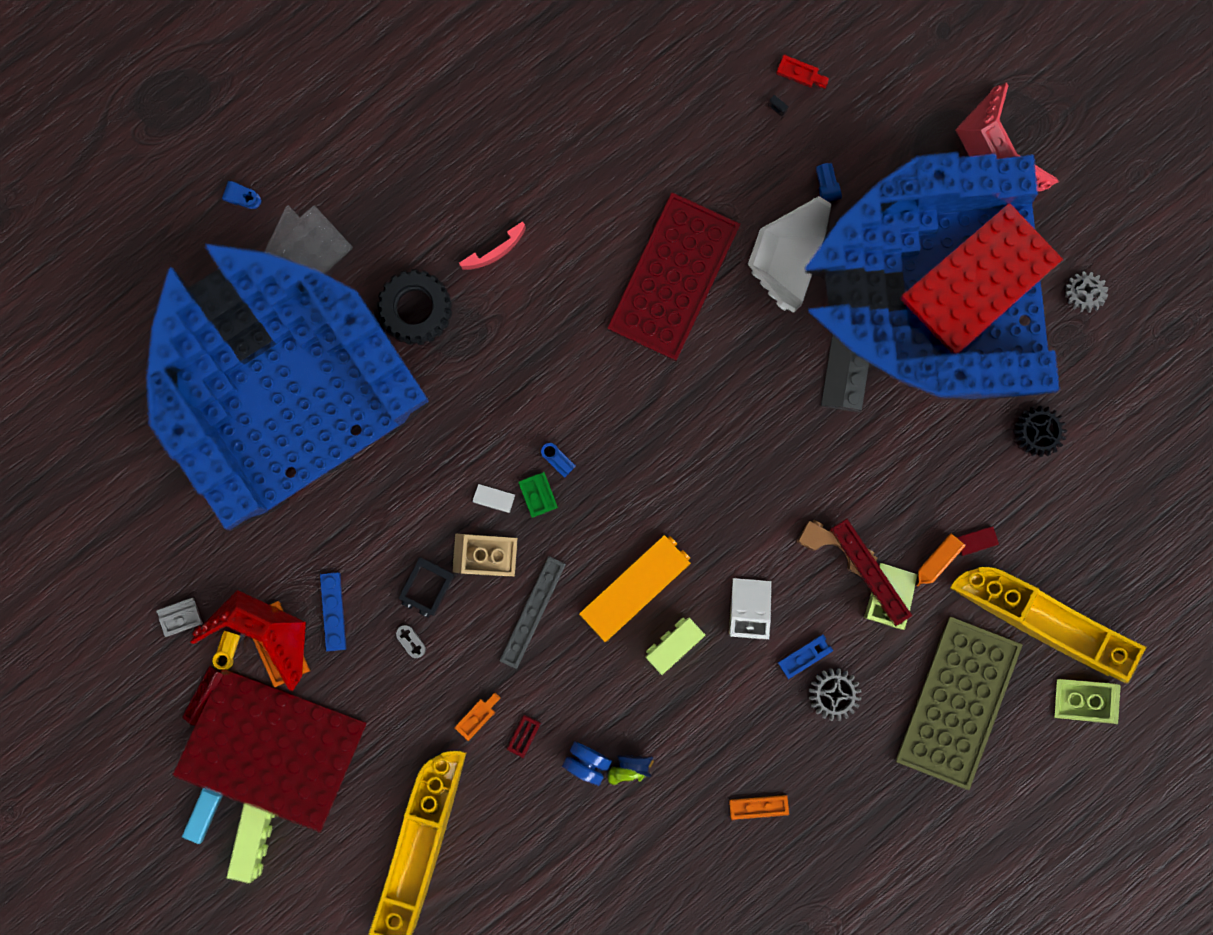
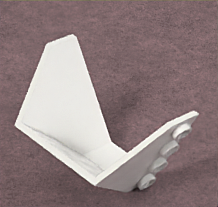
(786, 249)

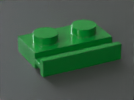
(538, 494)

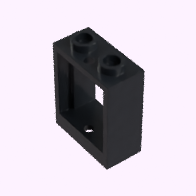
(425, 611)

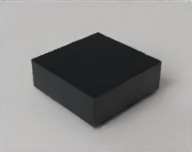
(778, 105)

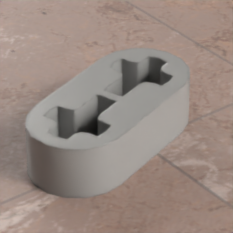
(407, 644)

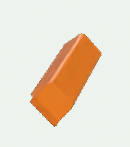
(940, 559)

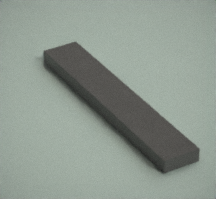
(532, 612)

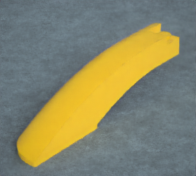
(418, 845)

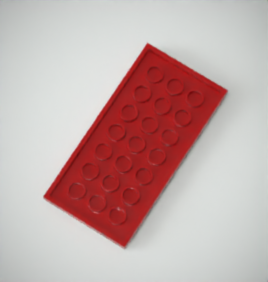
(981, 279)

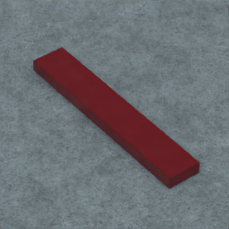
(871, 572)

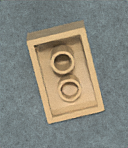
(484, 555)

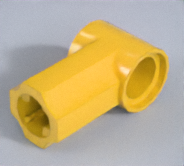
(226, 648)

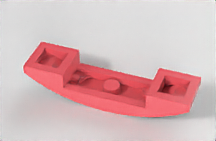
(474, 262)

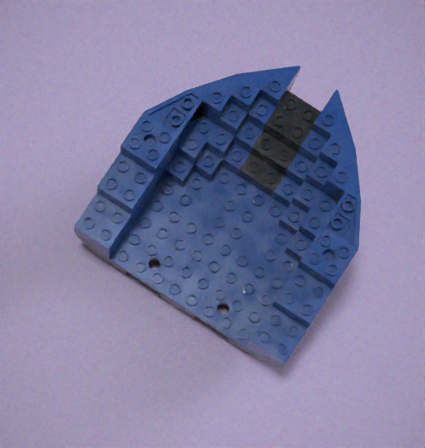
(892, 245)
(267, 376)

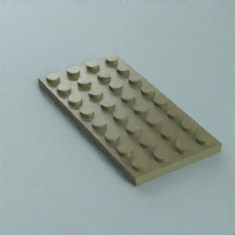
(958, 703)

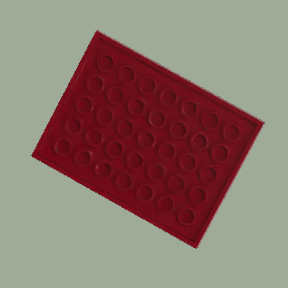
(270, 750)

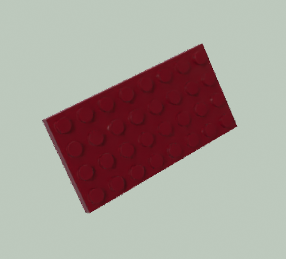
(673, 276)

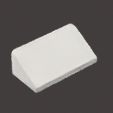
(493, 498)

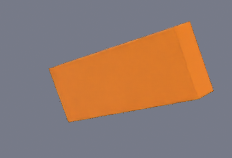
(758, 807)

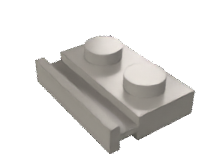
(179, 617)

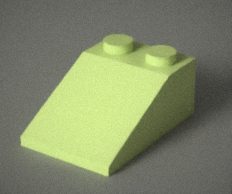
(1087, 701)

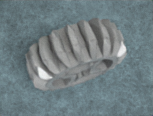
(834, 703)

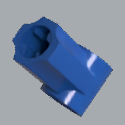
(829, 188)
(559, 460)

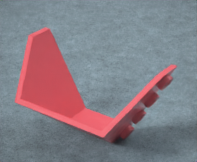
(985, 134)

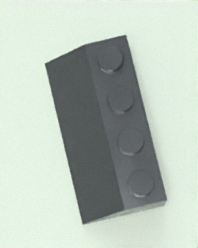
(844, 378)

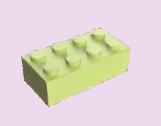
(250, 845)

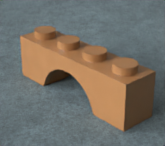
(815, 536)

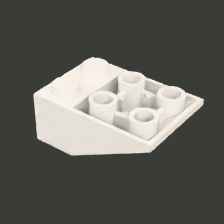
(750, 609)

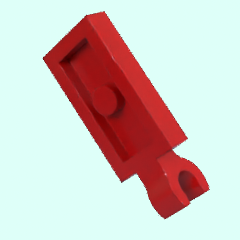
(801, 72)

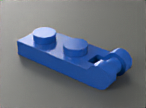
(804, 657)

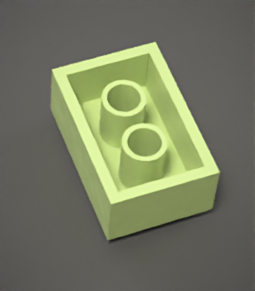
(674, 645)

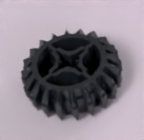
(1033, 427)

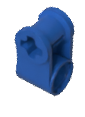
(239, 195)

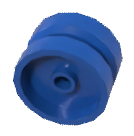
(585, 766)

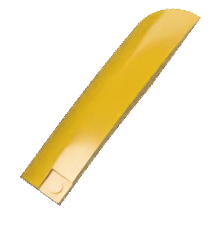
(1050, 621)

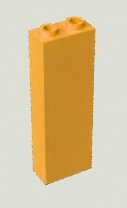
(635, 587)

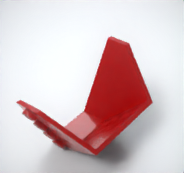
(276, 630)

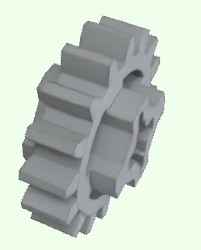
(1084, 294)

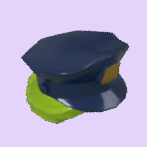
(630, 768)

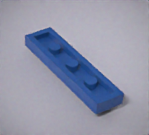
(333, 611)

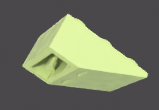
(903, 583)

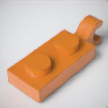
(477, 717)

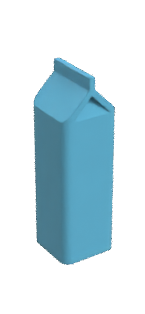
(202, 816)

